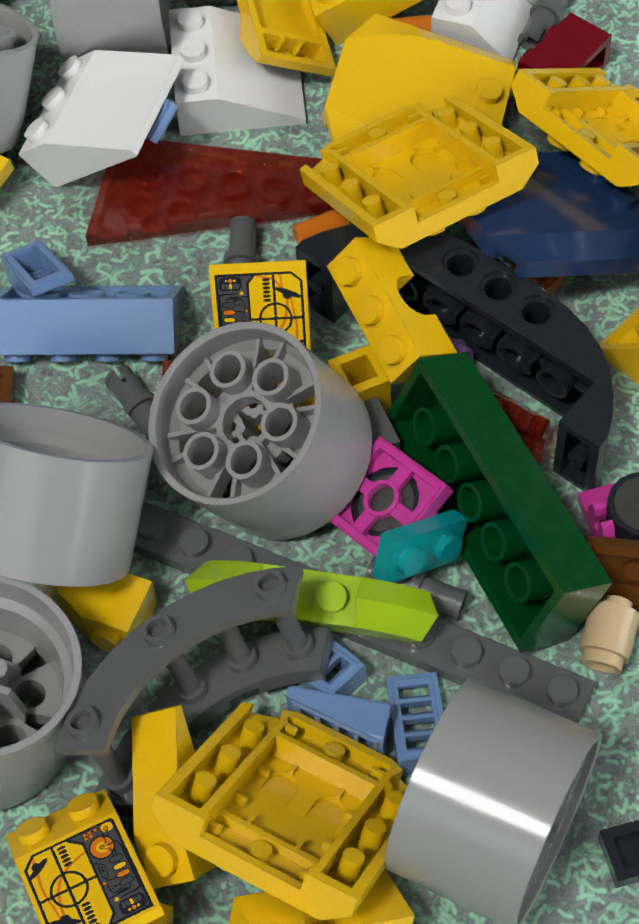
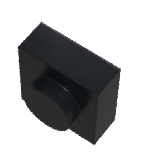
(621, 852)

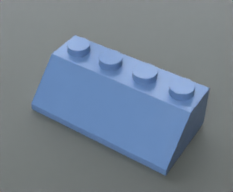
(91, 321)

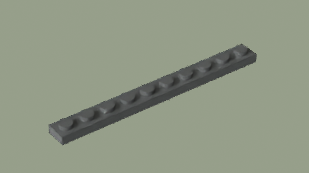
(444, 650)

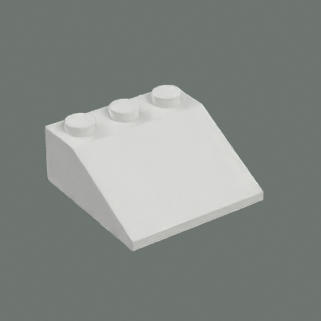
(221, 83)
(98, 112)

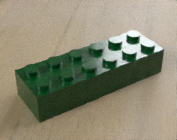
(516, 528)

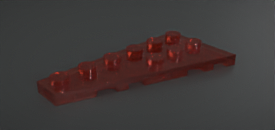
(196, 189)

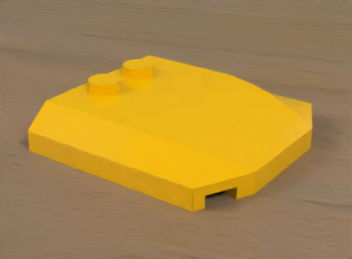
(402, 65)
(585, 117)
(420, 171)
(286, 809)

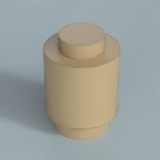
(609, 635)

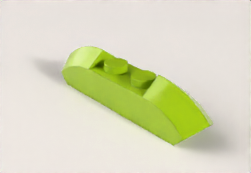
(342, 601)

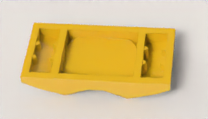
(285, 35)

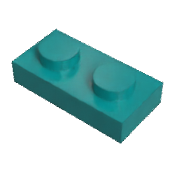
(419, 546)

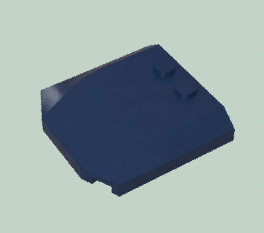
(562, 223)

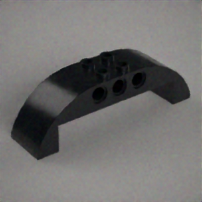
(508, 326)

